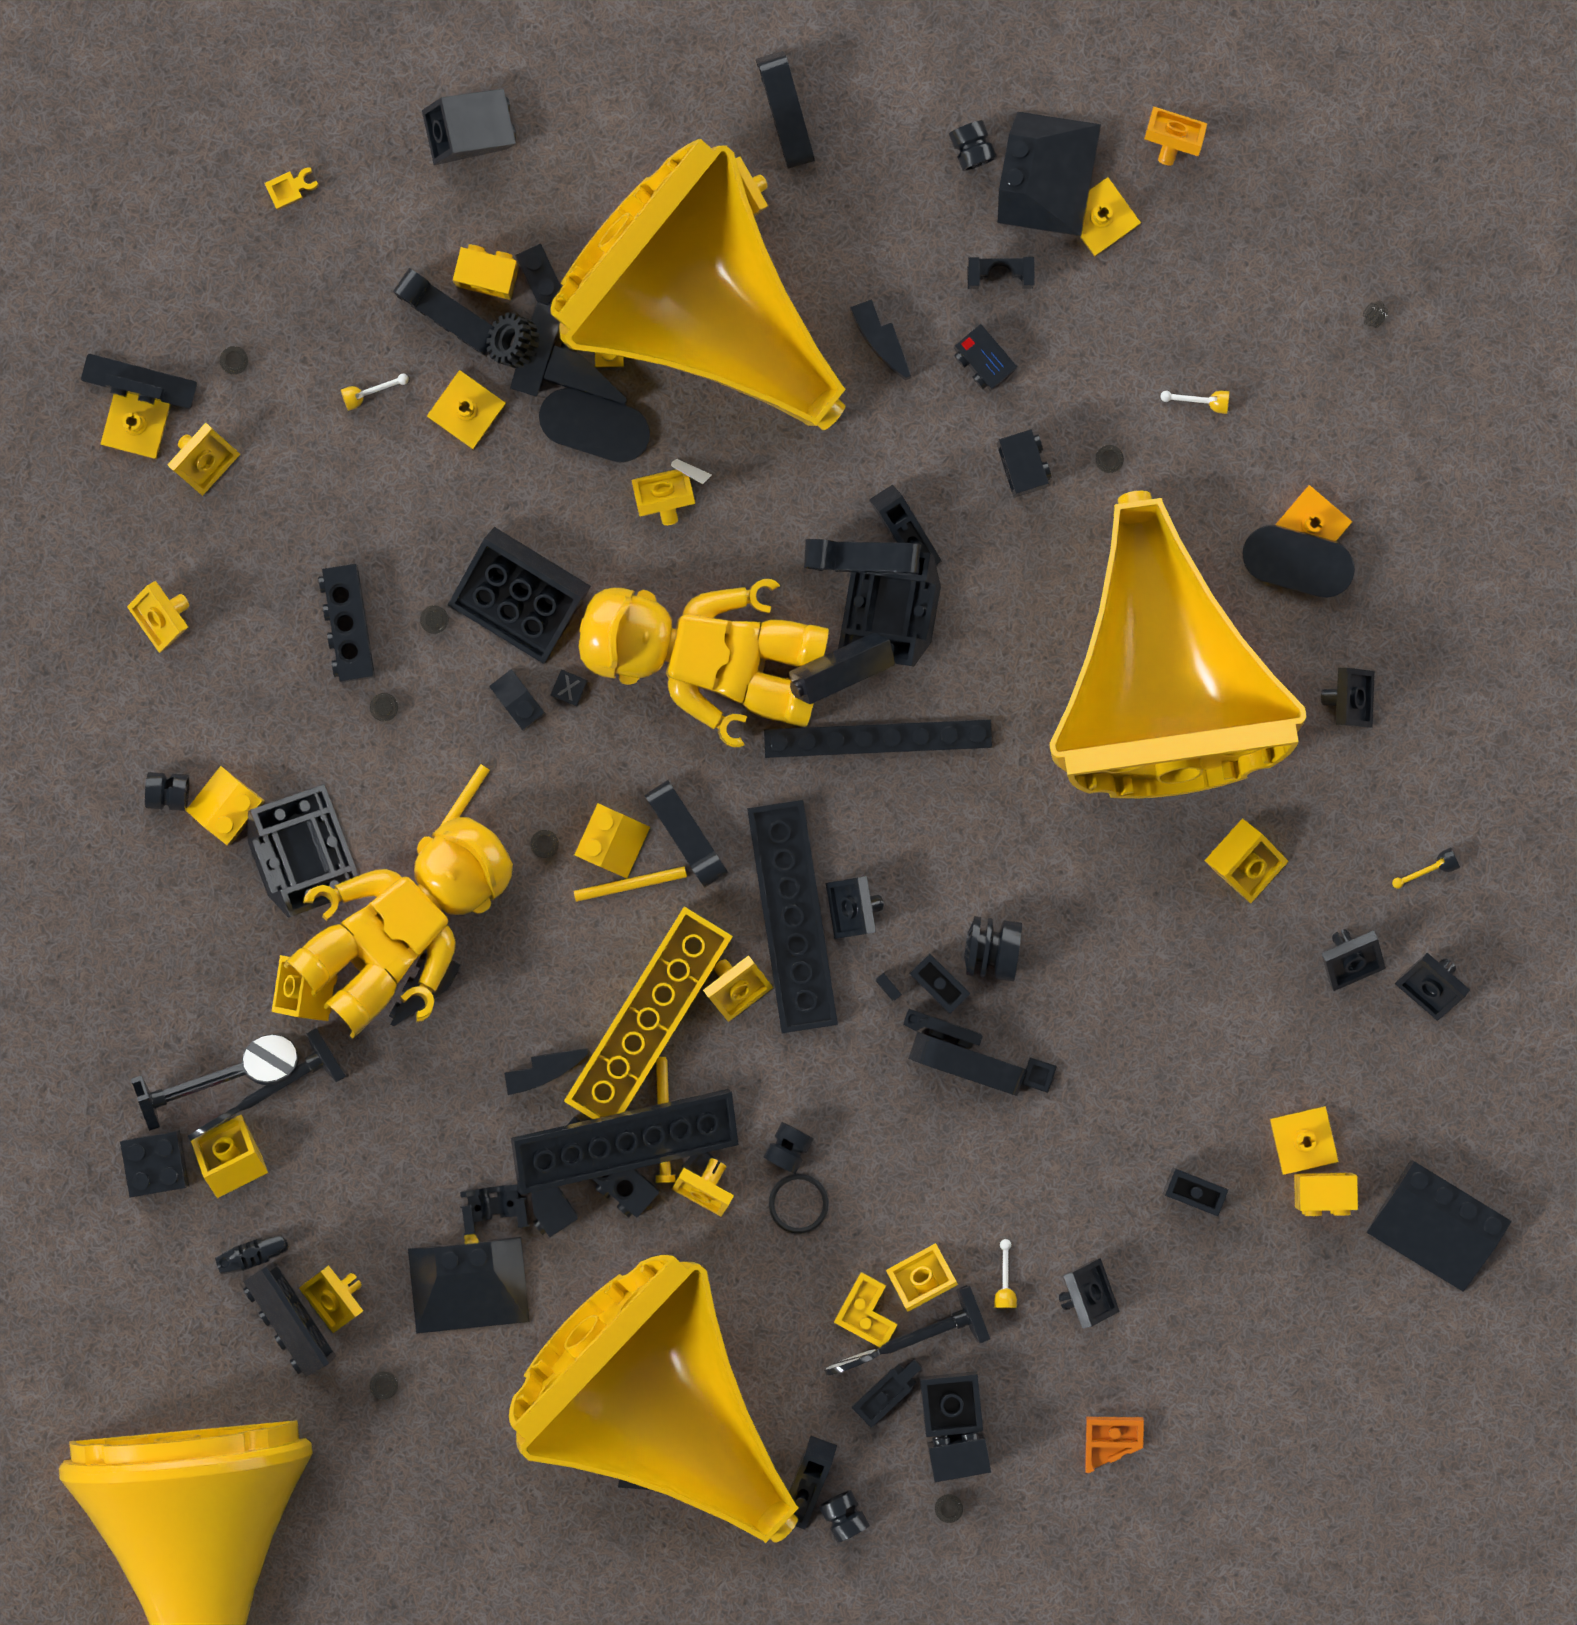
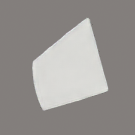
(691, 471)

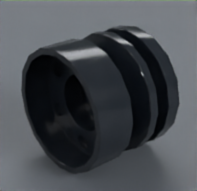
(993, 948)

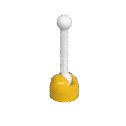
(354, 396)
(1217, 401)
(1005, 1297)

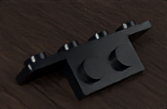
(140, 381)

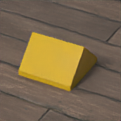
(921, 1277)

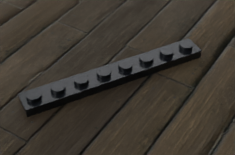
(877, 738)

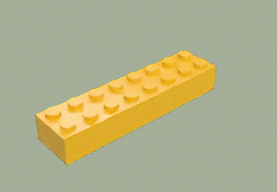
(649, 1016)

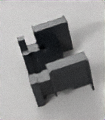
(1020, 268)
(492, 1205)

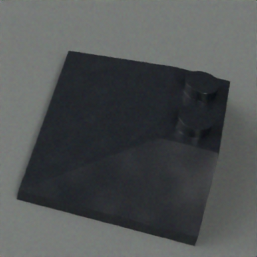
(1047, 173)
(895, 607)
(299, 848)
(468, 1285)

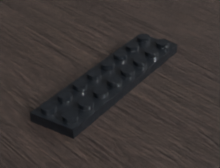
(792, 916)
(624, 1141)

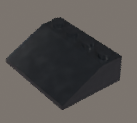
(518, 595)
(1438, 1226)
(289, 1319)

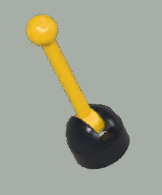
(1445, 861)

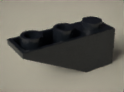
(404, 1010)

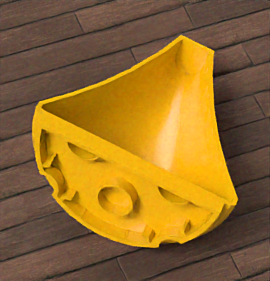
(692, 288)
(1167, 681)
(649, 1398)
(190, 1512)

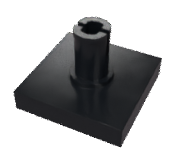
(1352, 697)
(852, 907)
(1352, 959)
(1433, 985)
(1089, 1294)

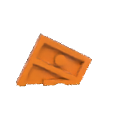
(1111, 1439)

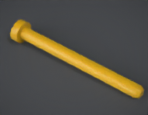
(663, 1097)

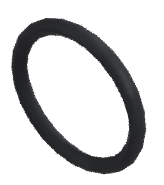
(779, 1184)

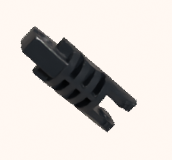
(251, 1254)

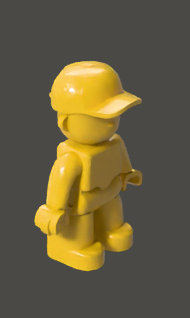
(636, 636)
(454, 873)

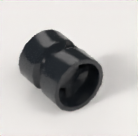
(972, 145)
(167, 791)
(784, 1157)
(844, 1516)

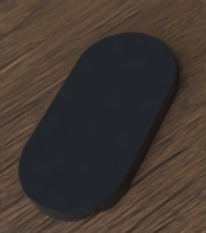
(594, 425)
(1298, 561)

